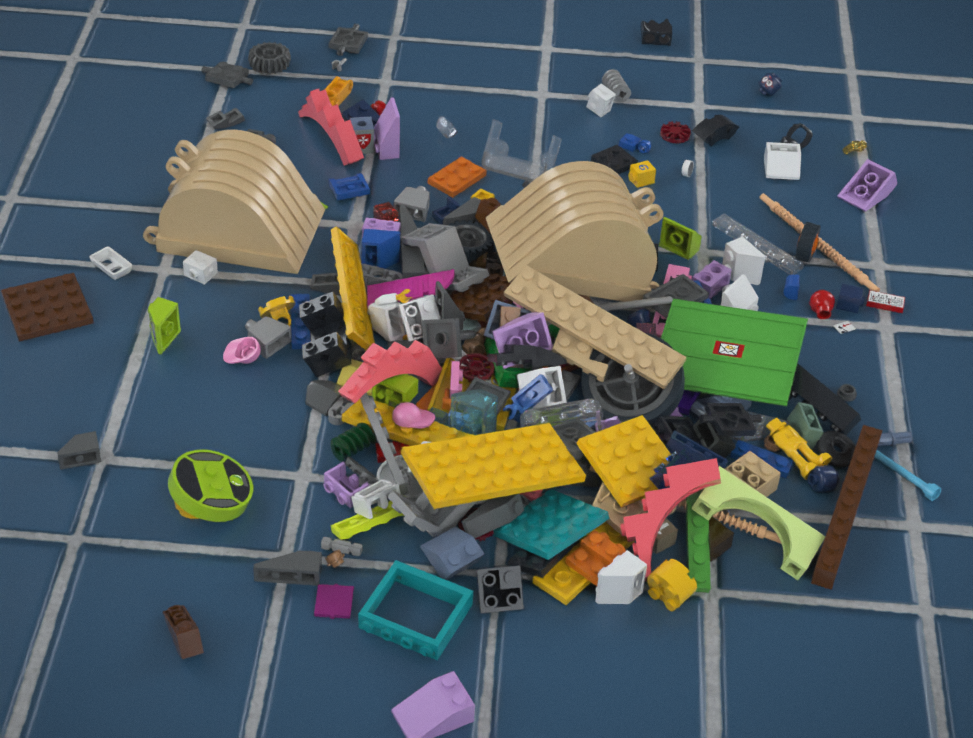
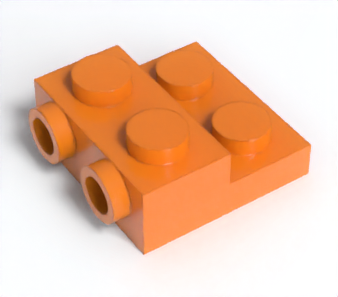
(594, 554)

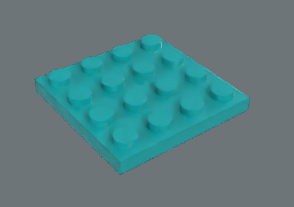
(551, 524)

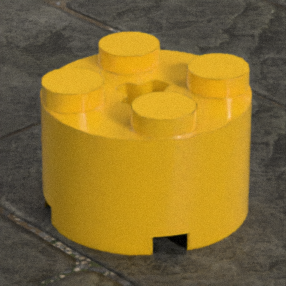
(671, 584)

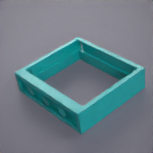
(428, 584)

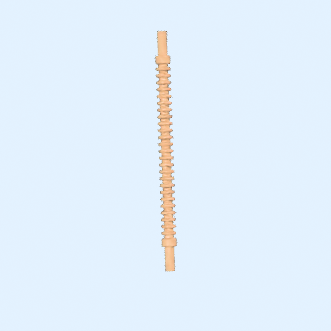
(824, 247)
(761, 531)

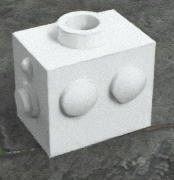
(600, 100)
(200, 267)

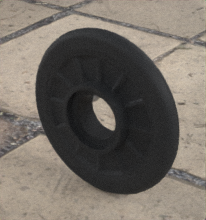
(835, 438)

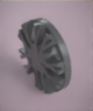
(364, 473)

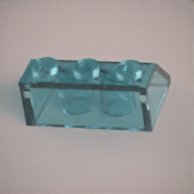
(474, 411)

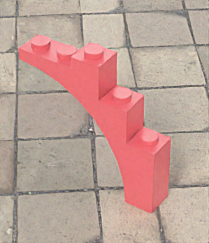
(330, 118)
(384, 363)
(683, 482)

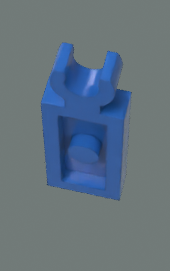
(529, 396)

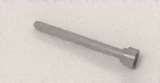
(636, 303)

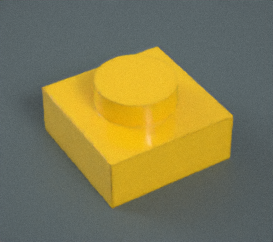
(482, 194)

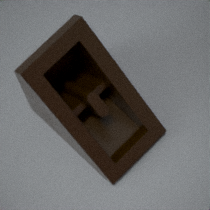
(719, 538)

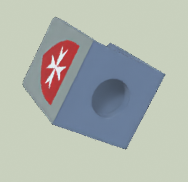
(364, 132)

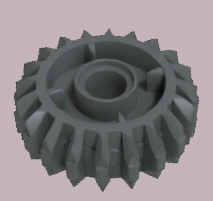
(269, 57)

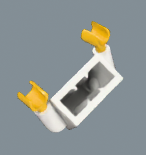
(386, 316)

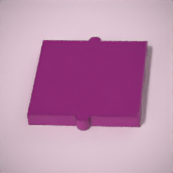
(334, 601)

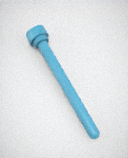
(930, 490)

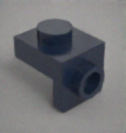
(440, 213)

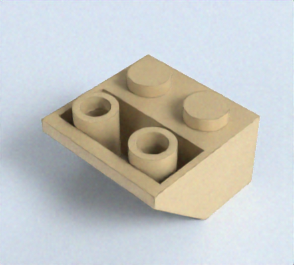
(755, 473)

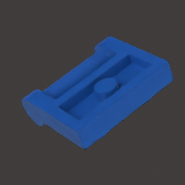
(349, 187)

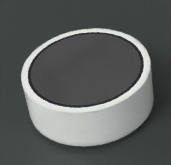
(687, 168)

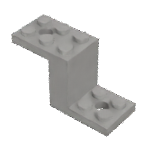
(444, 252)
(416, 516)

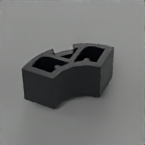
(715, 129)

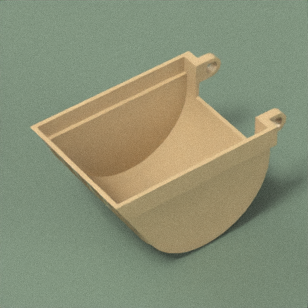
(237, 204)
(580, 232)

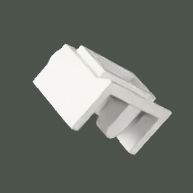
(373, 494)

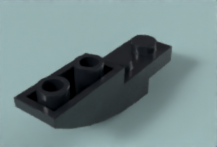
(528, 356)

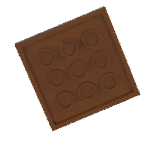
(480, 298)
(46, 306)

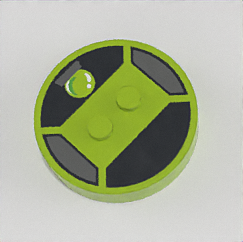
(210, 485)

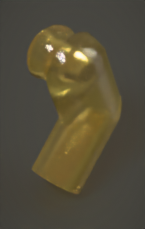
(855, 146)

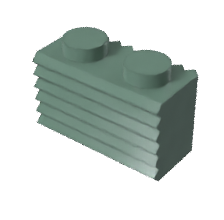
(806, 423)

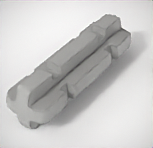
(344, 546)

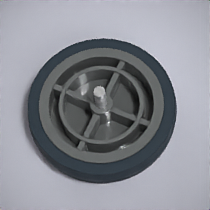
(629, 394)

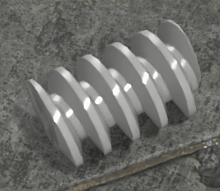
(613, 80)

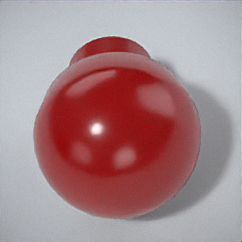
(822, 303)

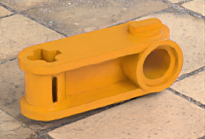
(338, 90)

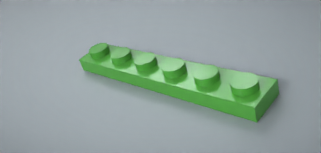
(698, 546)

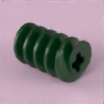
(352, 440)

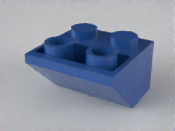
(380, 248)

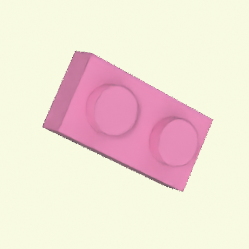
(456, 376)

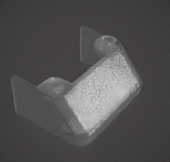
(496, 158)
(585, 409)

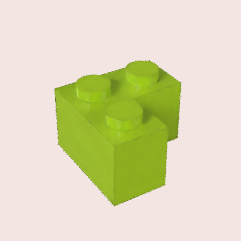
(396, 390)

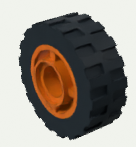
(807, 242)

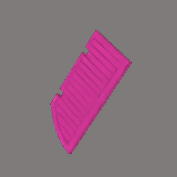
(418, 286)

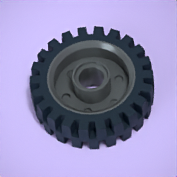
(474, 239)

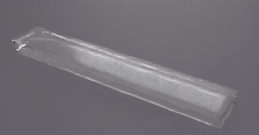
(772, 253)

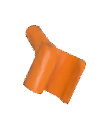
(446, 400)

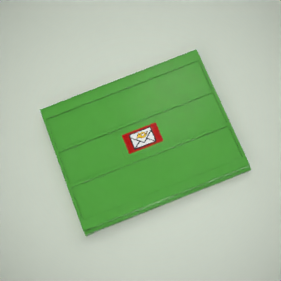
(736, 350)

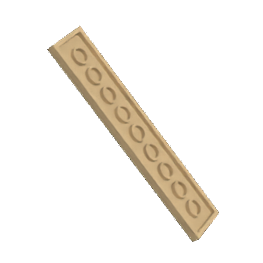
(595, 326)

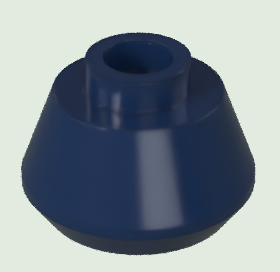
(639, 316)

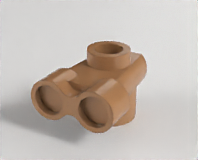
(476, 344)

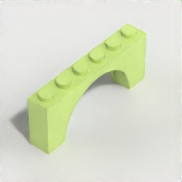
(797, 538)

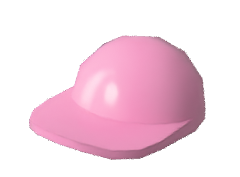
(242, 350)
(410, 416)

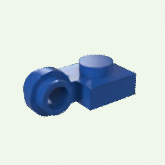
(632, 142)

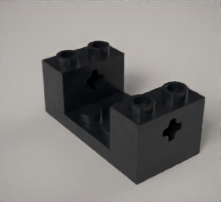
(329, 342)

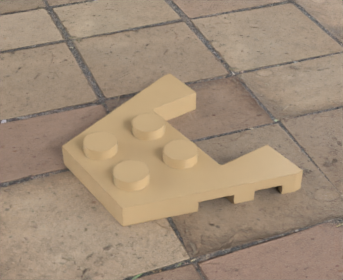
(578, 353)
(606, 501)

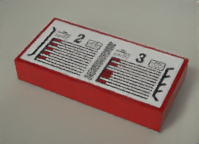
(885, 301)

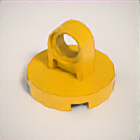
(278, 308)

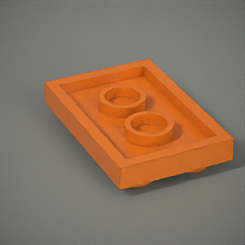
(457, 177)

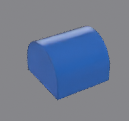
(792, 287)

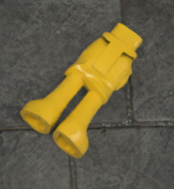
(790, 441)

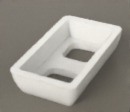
(117, 262)

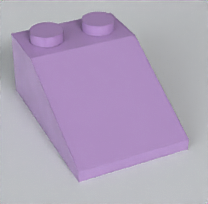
(388, 132)
(869, 186)
(524, 330)
(435, 708)

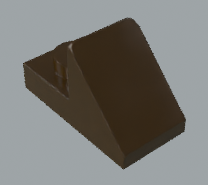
(481, 262)

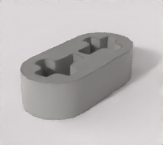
(338, 408)

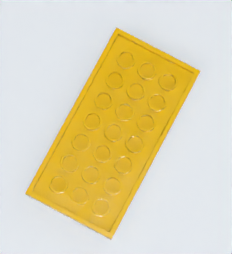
(492, 465)

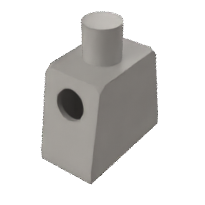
(415, 201)
(270, 334)

